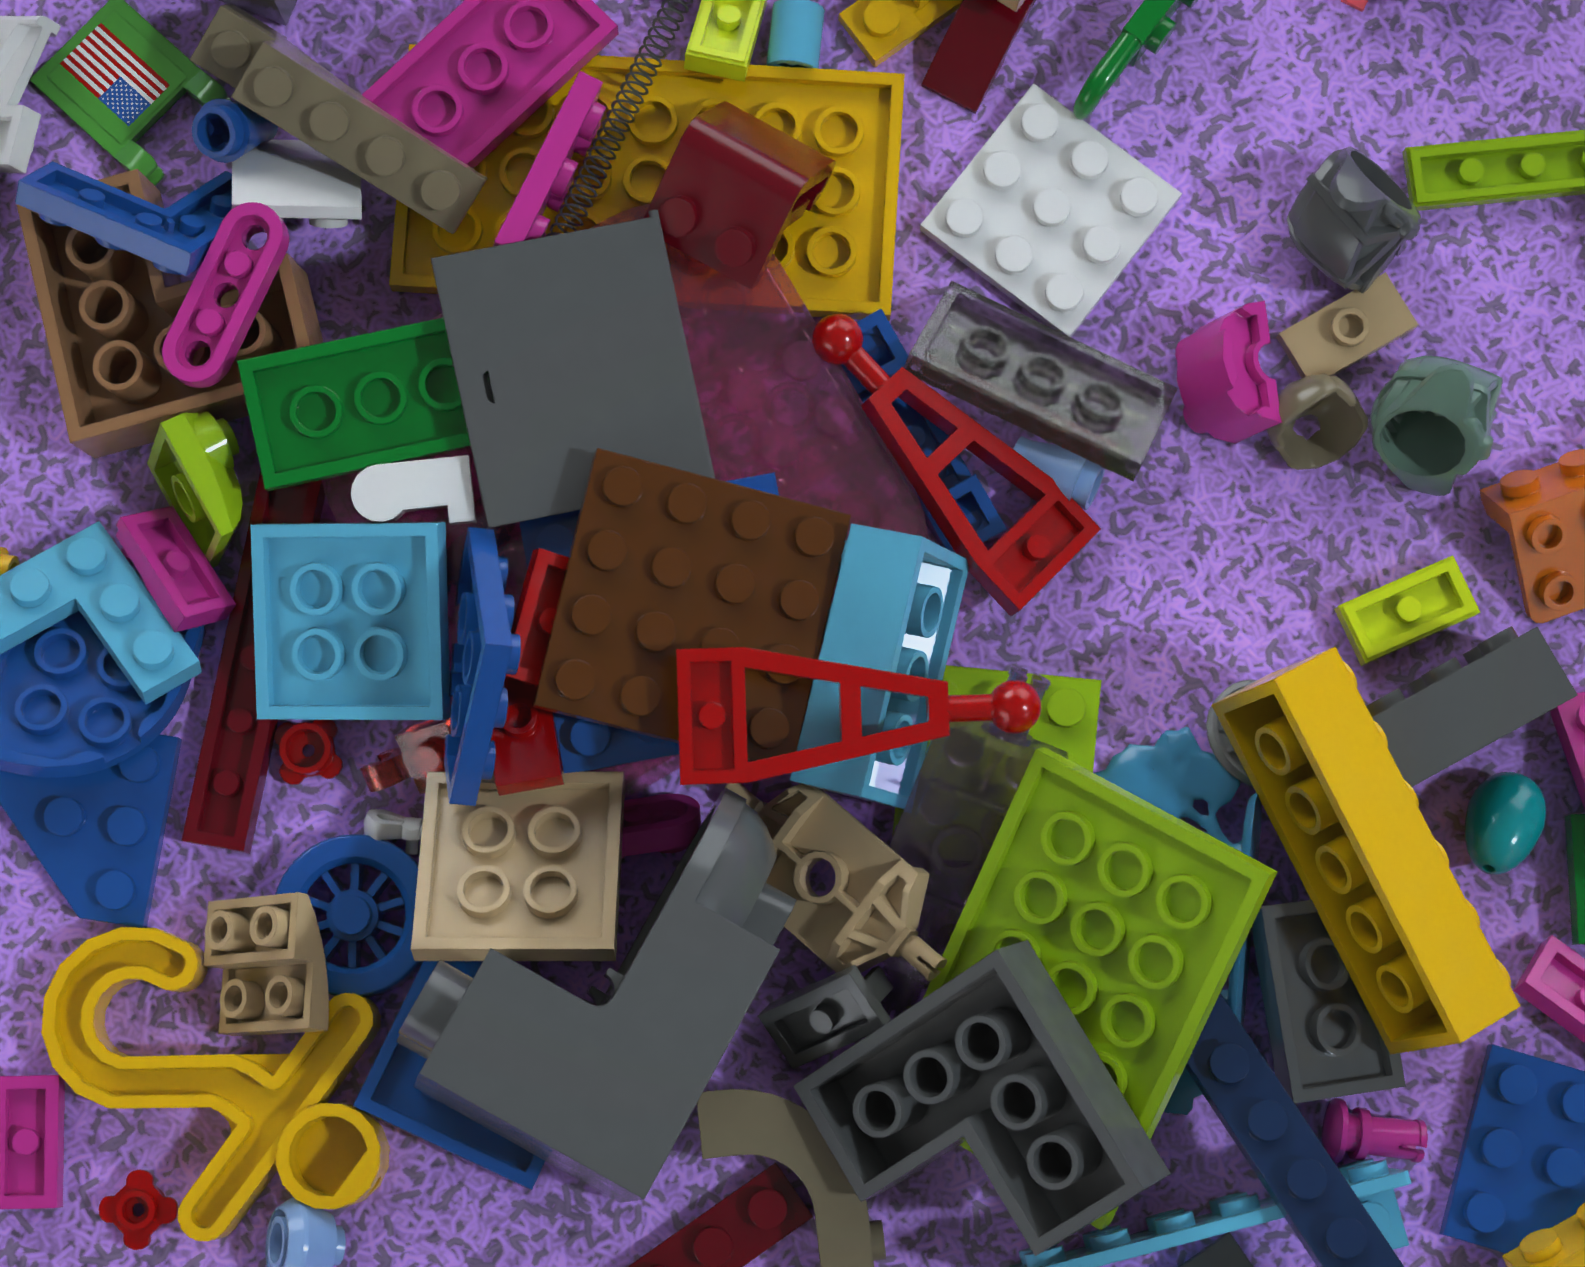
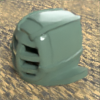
(1435, 421)

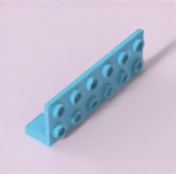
(1368, 1178)

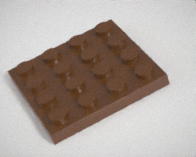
(687, 566)

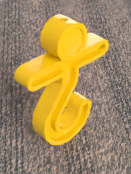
(272, 1101)

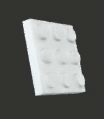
(1050, 211)

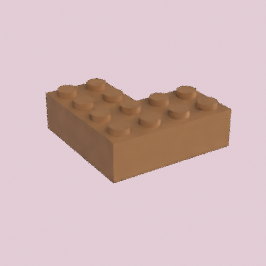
(109, 324)

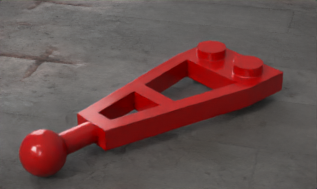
(1034, 545)
(715, 723)

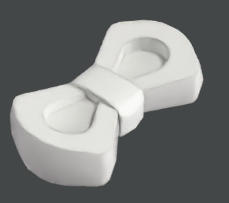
(387, 825)

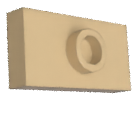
(1347, 330)

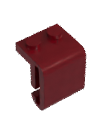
(736, 191)

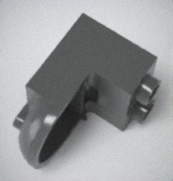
(618, 1078)

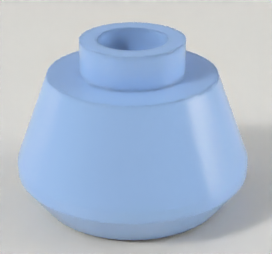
(303, 1237)

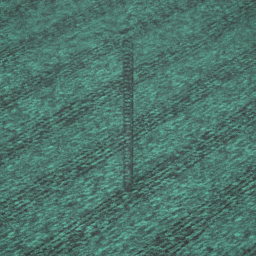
(621, 120)

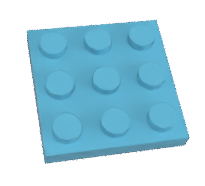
(351, 621)

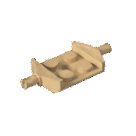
(875, 891)

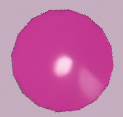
(1370, 1135)

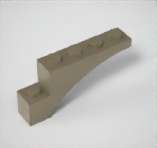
(334, 118)

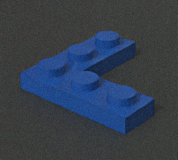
(169, 237)

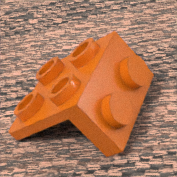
(1546, 532)

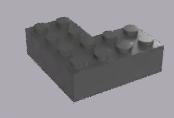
(1007, 1072)

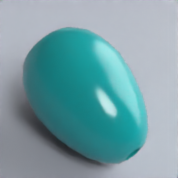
(1504, 822)

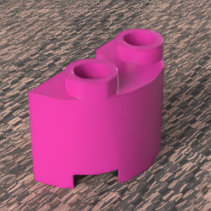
(1223, 379)

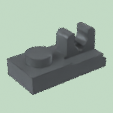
(827, 1014)

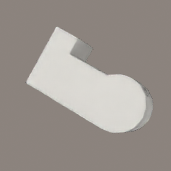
(391, 489)

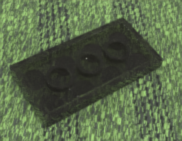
(1041, 380)

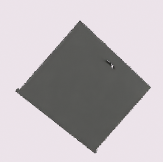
(576, 359)

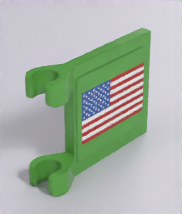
(120, 81)

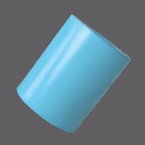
(795, 34)

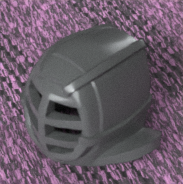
(1352, 219)

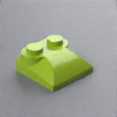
(198, 479)

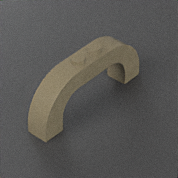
(773, 1127)

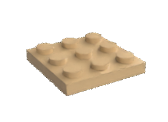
(521, 872)

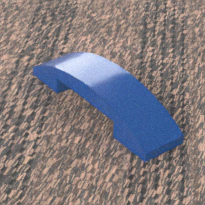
(886, 349)

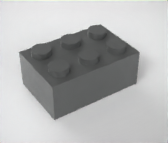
(1471, 706)

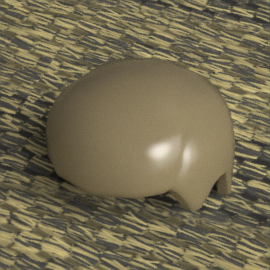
(1339, 417)

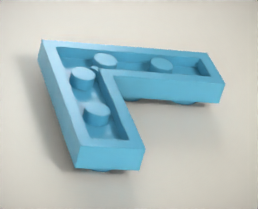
(96, 579)

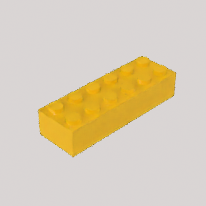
(1366, 855)

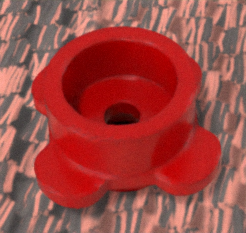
(294, 738)
(119, 1209)

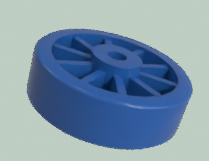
(358, 914)

